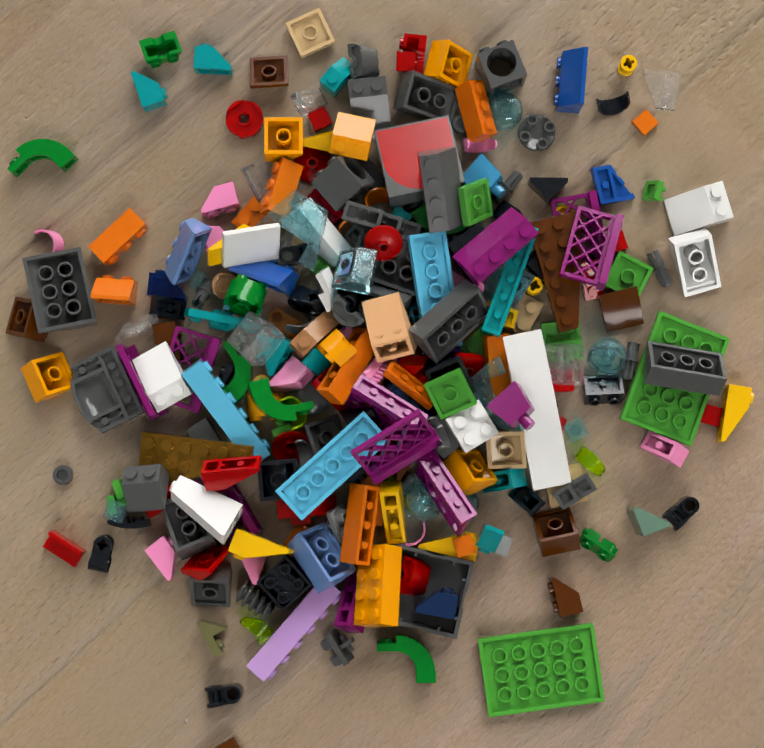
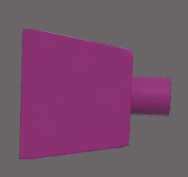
(513, 407)

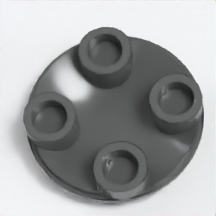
(536, 132)
(308, 394)

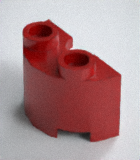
(417, 44)
(414, 576)

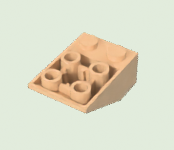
(388, 327)

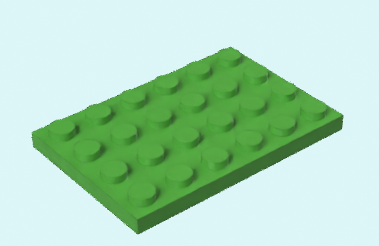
(665, 409)
(540, 669)

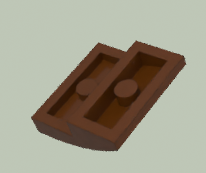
(621, 309)

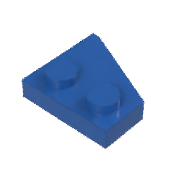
(609, 186)

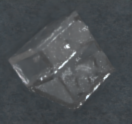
(256, 339)
(566, 363)

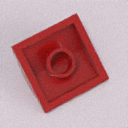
(205, 563)

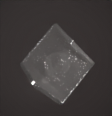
(257, 177)

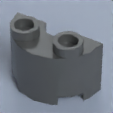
(364, 61)
(344, 315)

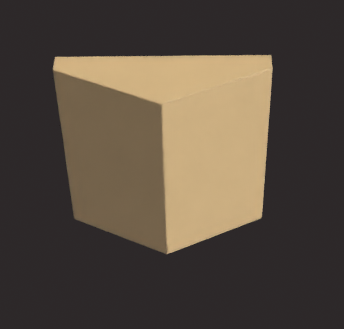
(507, 450)

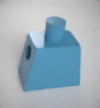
(484, 169)

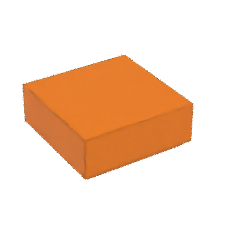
(645, 122)
(464, 545)

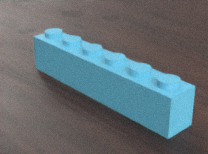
(223, 409)

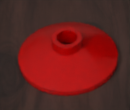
(309, 154)
(384, 235)
(282, 449)

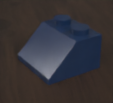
(439, 603)

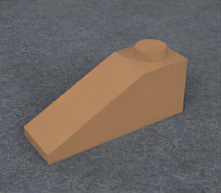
(314, 334)

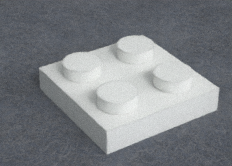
(471, 427)

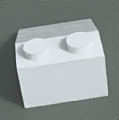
(698, 208)
(695, 261)
(162, 377)

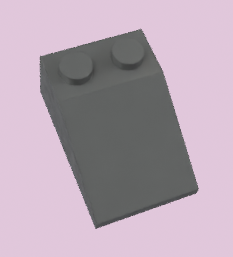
(425, 96)
(370, 100)
(186, 534)

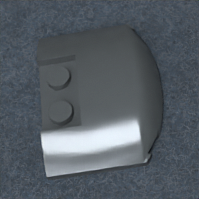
(104, 390)

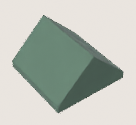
(644, 522)

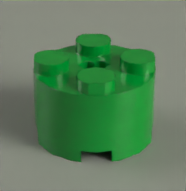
(245, 295)

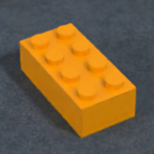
(379, 588)

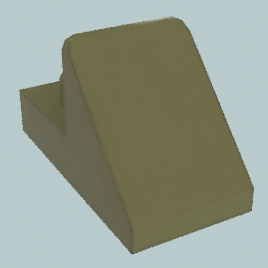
(209, 630)

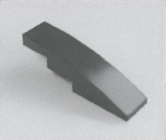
(371, 217)

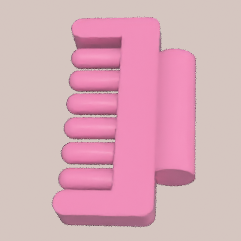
(376, 368)

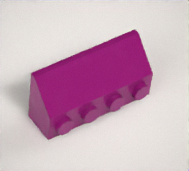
(495, 245)

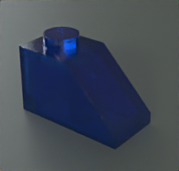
(160, 285)

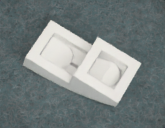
(325, 280)

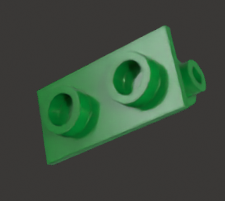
(605, 550)

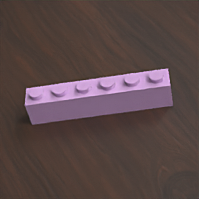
(291, 632)

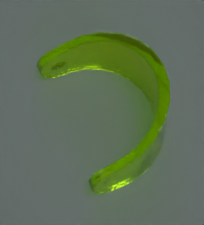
(590, 461)
(258, 628)

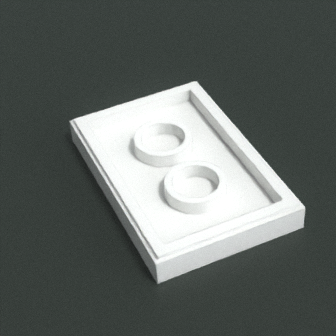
(250, 245)

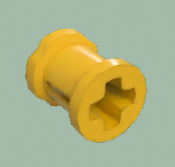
(624, 70)
(539, 285)

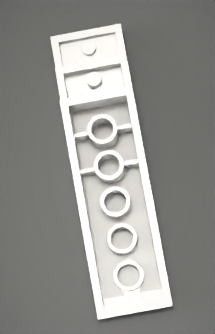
(544, 441)

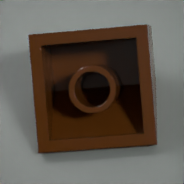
(23, 322)
(556, 531)

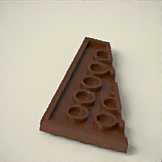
(550, 251)

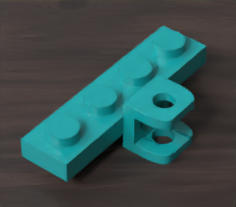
(217, 319)

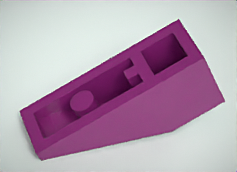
(346, 609)

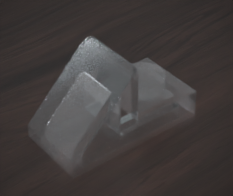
(308, 100)

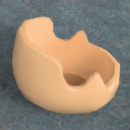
(221, 282)

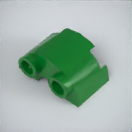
(161, 49)

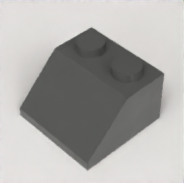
(145, 487)
(214, 589)

